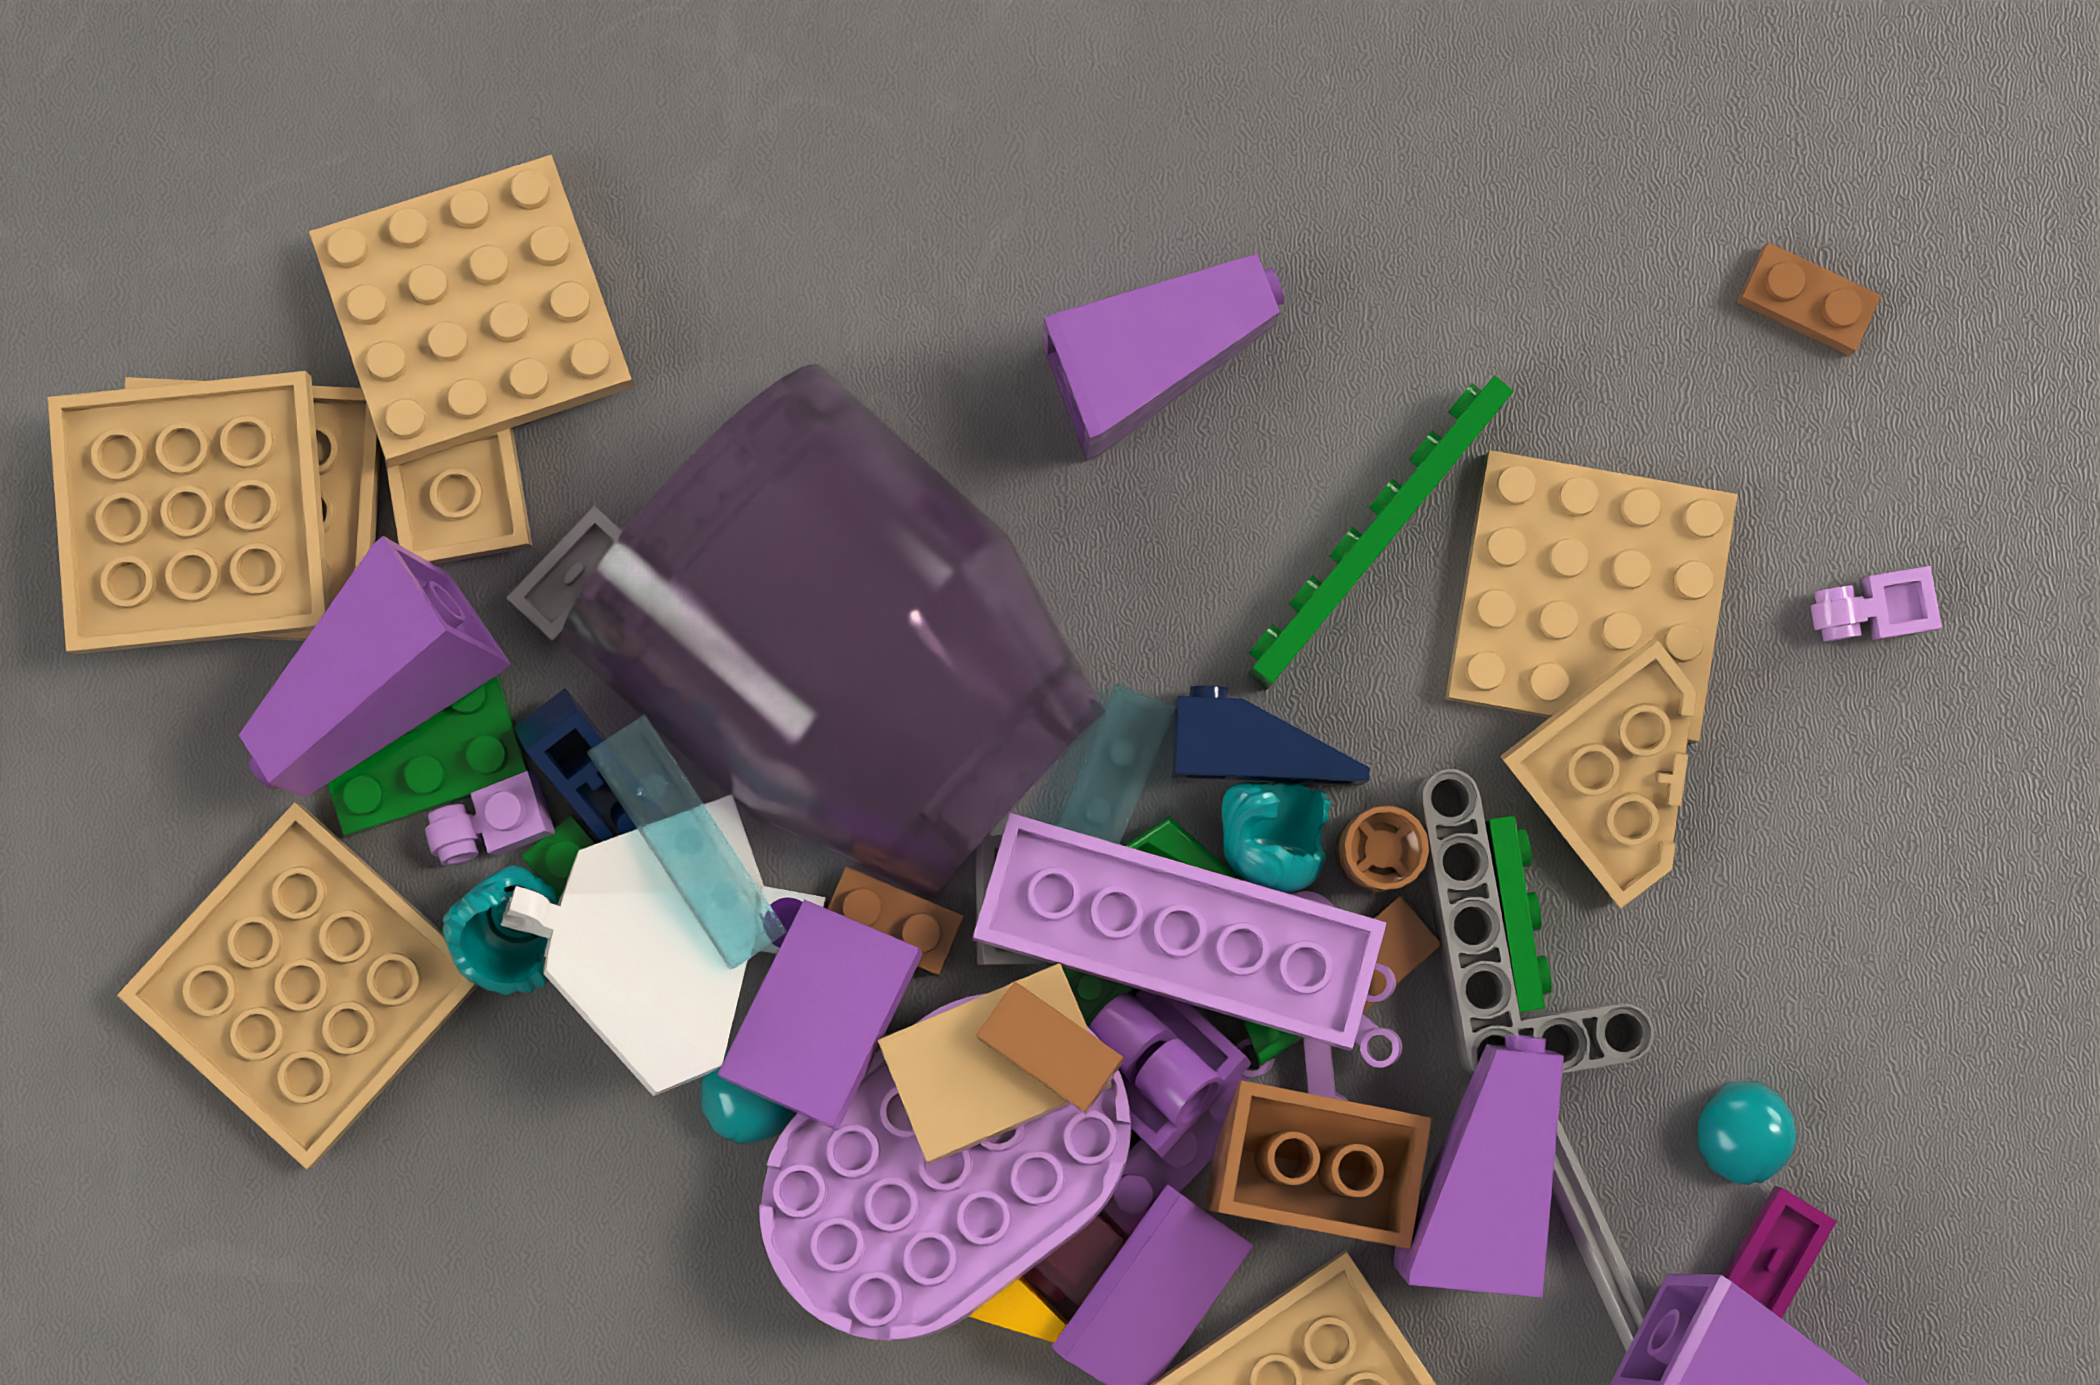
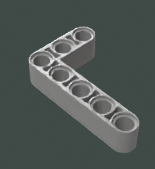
(1490, 953)

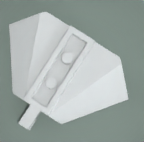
(638, 957)

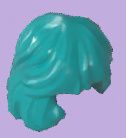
(1275, 833)
(491, 953)

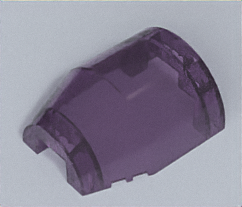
(836, 637)

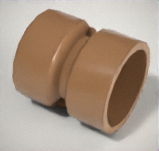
(1382, 849)

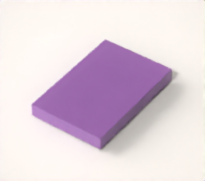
(820, 1014)
(1153, 1293)

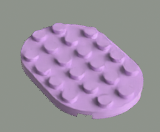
(916, 1247)

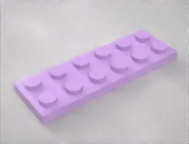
(1180, 931)

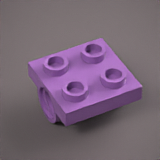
(1171, 1063)

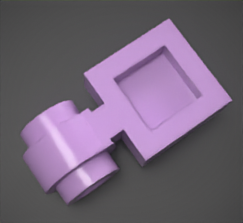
(1893, 604)
(505, 819)

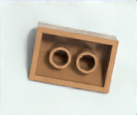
(1319, 1164)

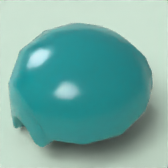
(739, 1113)
(1746, 1132)

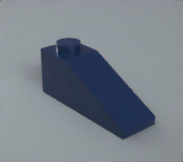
(1243, 742)
(558, 743)

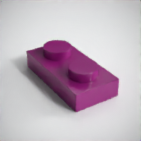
(1779, 1250)

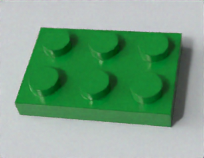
(433, 764)

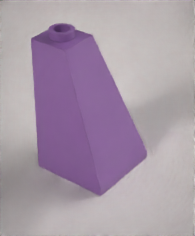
(1150, 345)
(371, 670)
(1492, 1180)
(1719, 1335)

